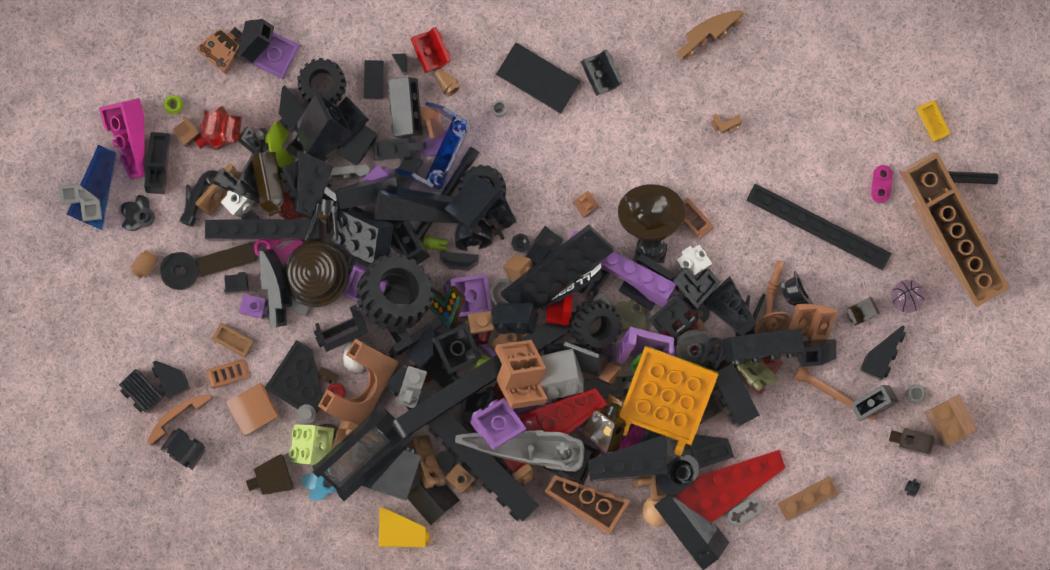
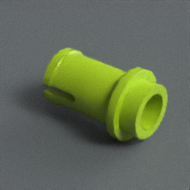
(433, 243)

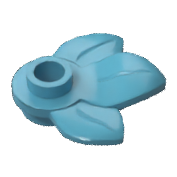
(317, 486)

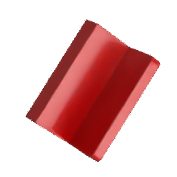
(560, 311)

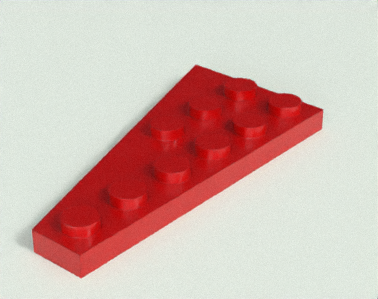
(563, 415)
(722, 489)

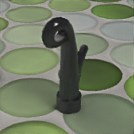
(188, 216)

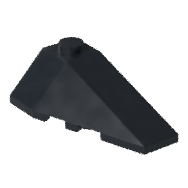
(697, 535)

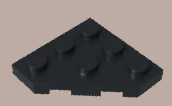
(297, 378)

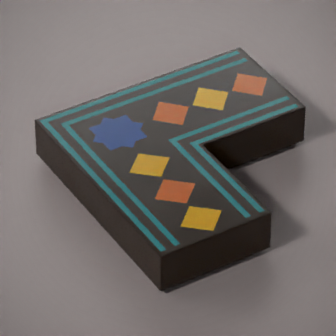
(448, 307)

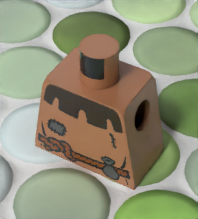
(221, 48)

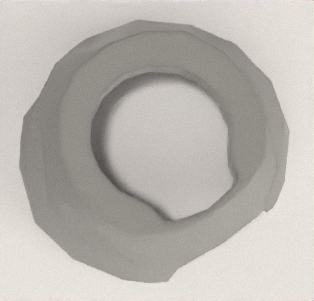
(495, 287)

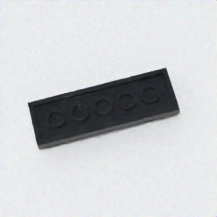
(559, 269)

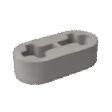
(746, 516)

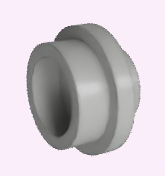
(915, 394)
(306, 414)

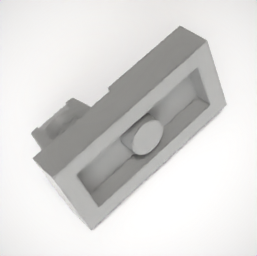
(411, 387)

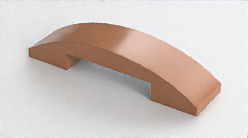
(159, 432)

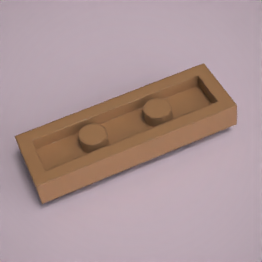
(807, 498)

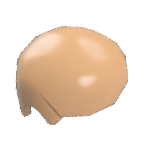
(651, 515)

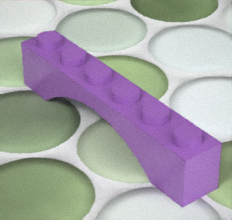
(644, 280)

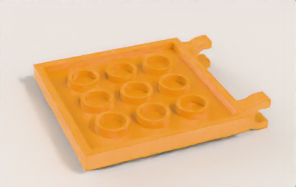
(668, 396)

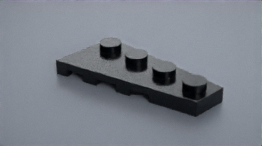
(730, 307)

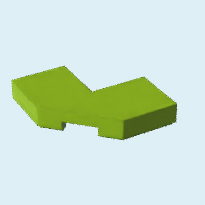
(275, 139)

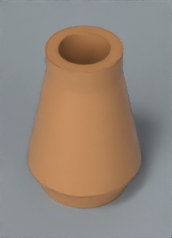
(446, 82)

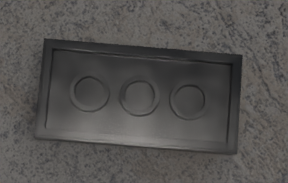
(538, 78)

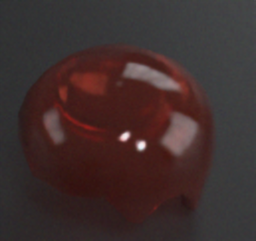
(286, 212)

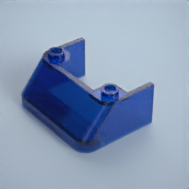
(446, 154)

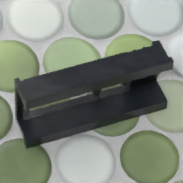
(361, 453)

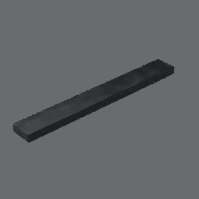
(818, 227)

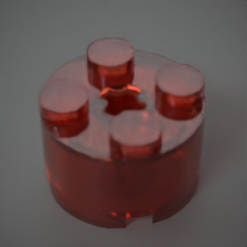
(222, 125)

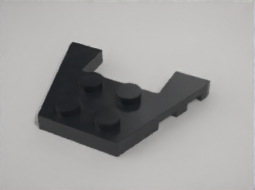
(245, 183)

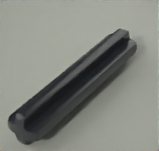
(974, 177)

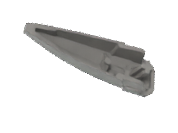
(538, 448)

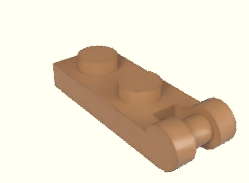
(214, 195)
(428, 462)

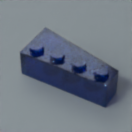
(97, 182)

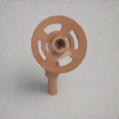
(771, 319)

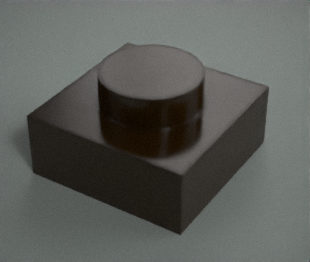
(328, 376)

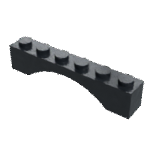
(262, 229)

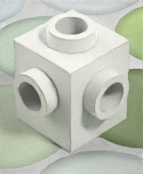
(237, 204)
(694, 260)

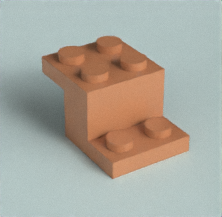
(521, 374)

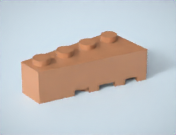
(591, 505)

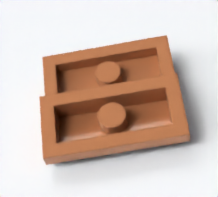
(813, 320)
(252, 409)

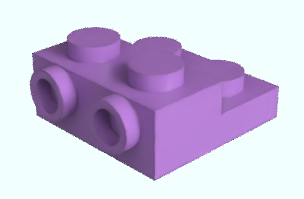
(476, 292)
(497, 423)

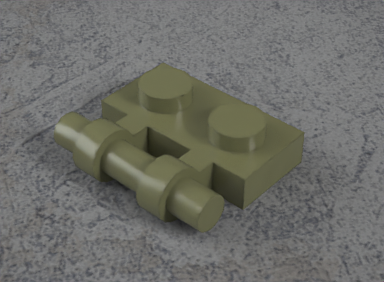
(757, 374)

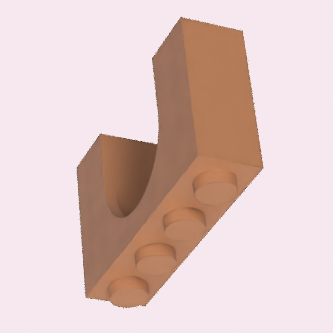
(379, 367)

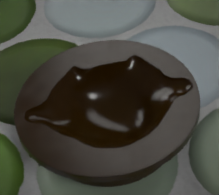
(651, 212)
(316, 273)

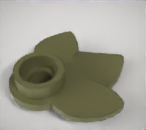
(629, 317)

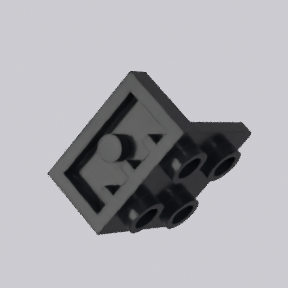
(631, 292)

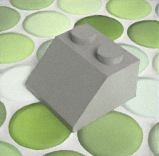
(562, 375)

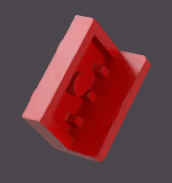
(431, 50)

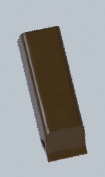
(268, 182)

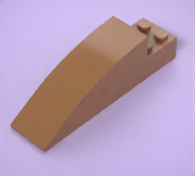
(953, 229)

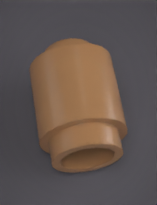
(144, 264)

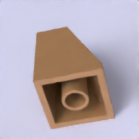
(950, 420)

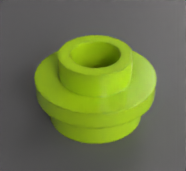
(169, 100)

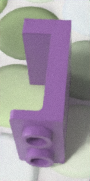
(636, 339)

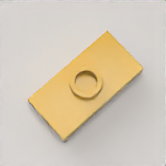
(933, 121)

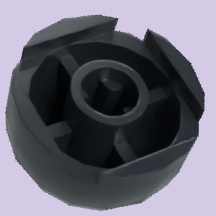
(465, 237)

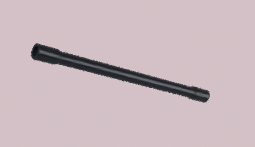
(466, 162)

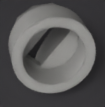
(497, 106)

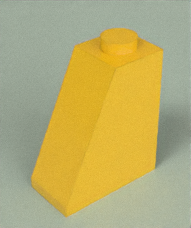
(400, 531)

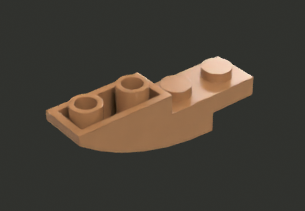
(714, 27)

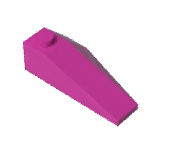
(127, 125)

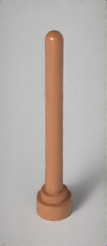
(803, 375)

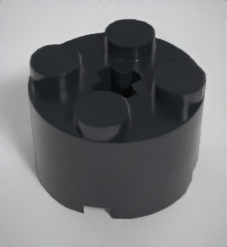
(183, 449)

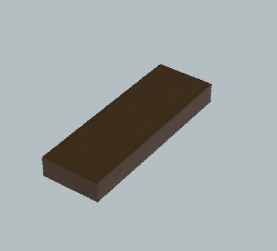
(226, 259)

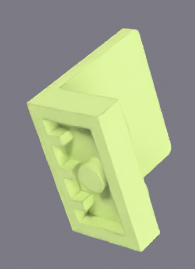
(310, 443)

